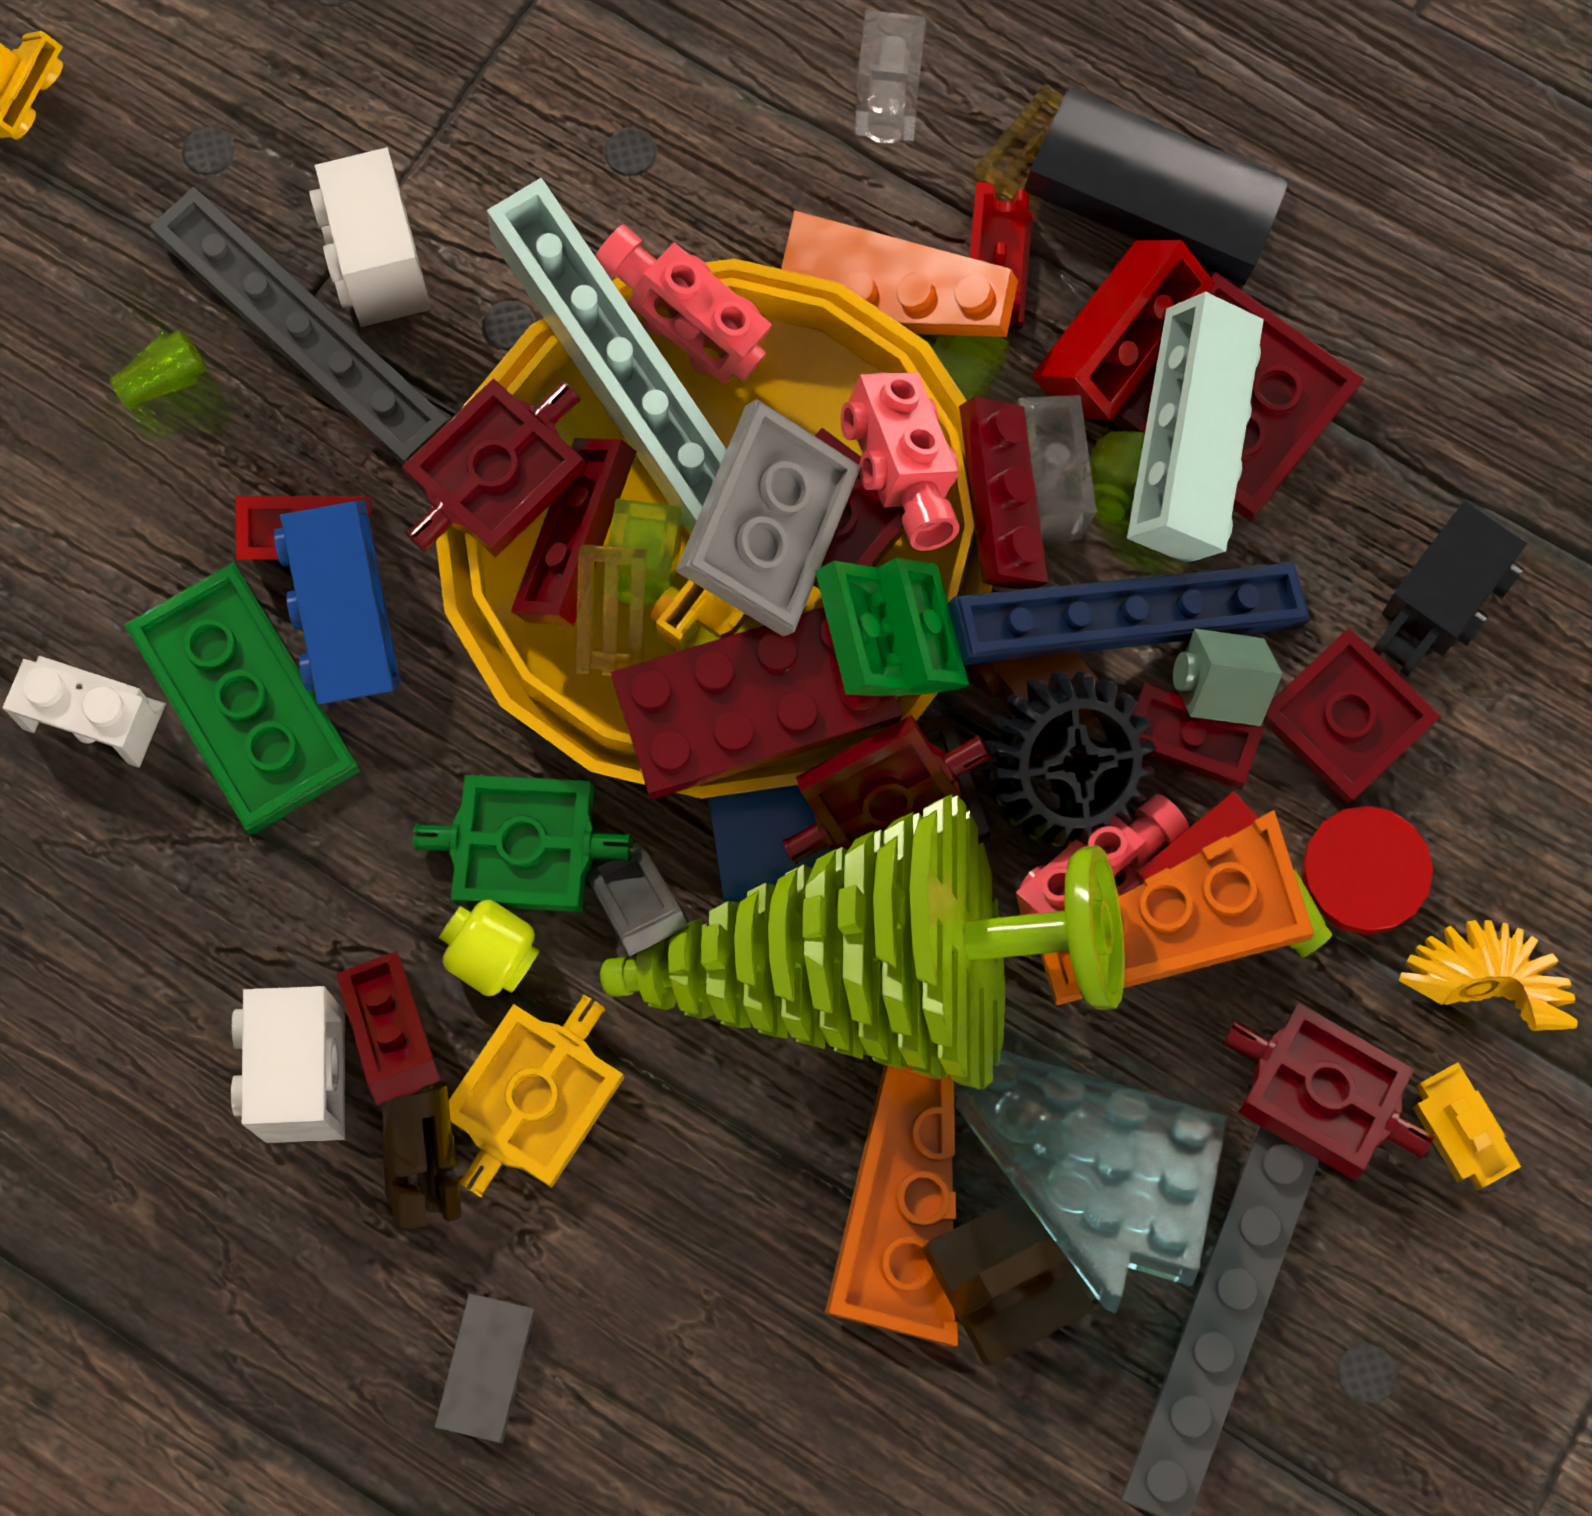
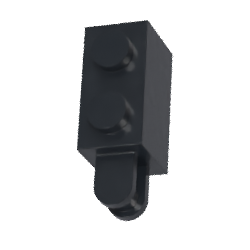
(1449, 585)

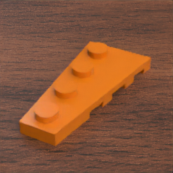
(908, 281)
(1205, 911)
(897, 1208)

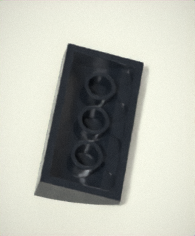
(1156, 184)

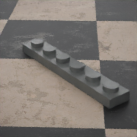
(298, 326)
(1220, 1328)

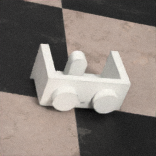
(84, 705)

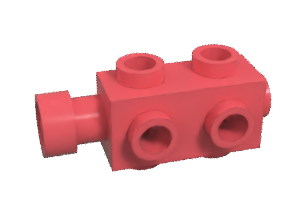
(699, 304)
(904, 454)
(1126, 847)

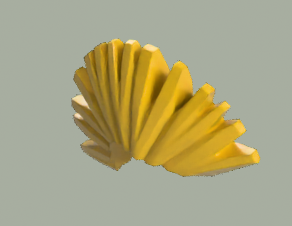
(1490, 969)

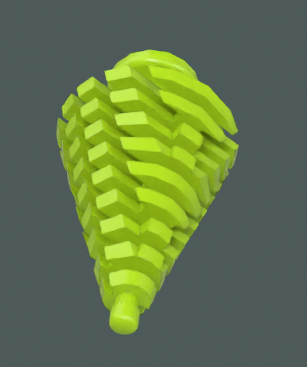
(884, 949)

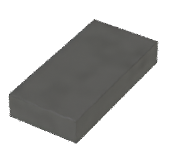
(636, 900)
(485, 1368)

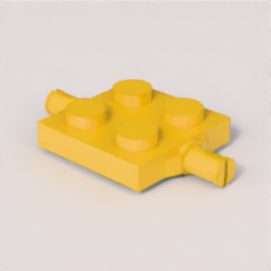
(532, 1095)

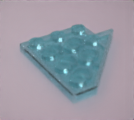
(1102, 1168)

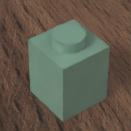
(1226, 677)

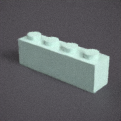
(1196, 429)

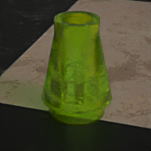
(159, 369)

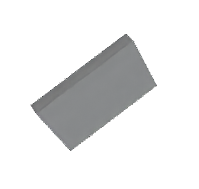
(769, 518)

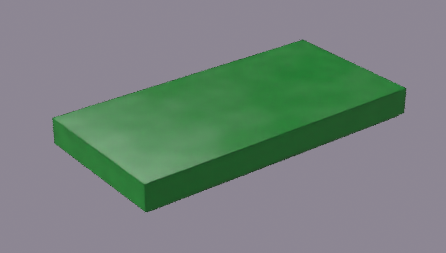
(241, 698)

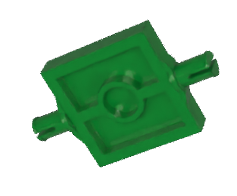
(523, 842)

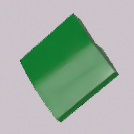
(891, 628)

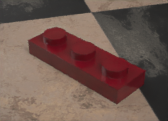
(1003, 494)
(573, 519)
(387, 1028)

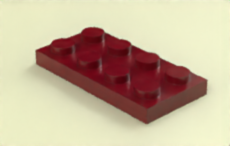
(741, 705)

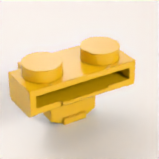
(22, 76)
(684, 611)
(1464, 1128)

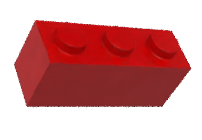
(1121, 327)

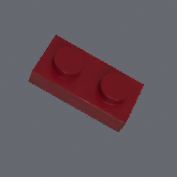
(1198, 745)

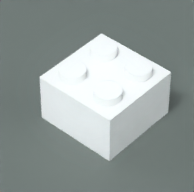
(368, 238)
(290, 1064)

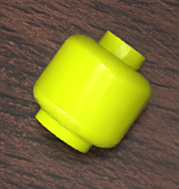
(488, 947)

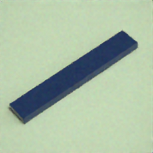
(1126, 612)

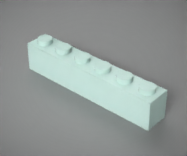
(608, 346)

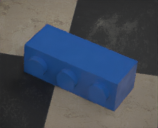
(338, 602)

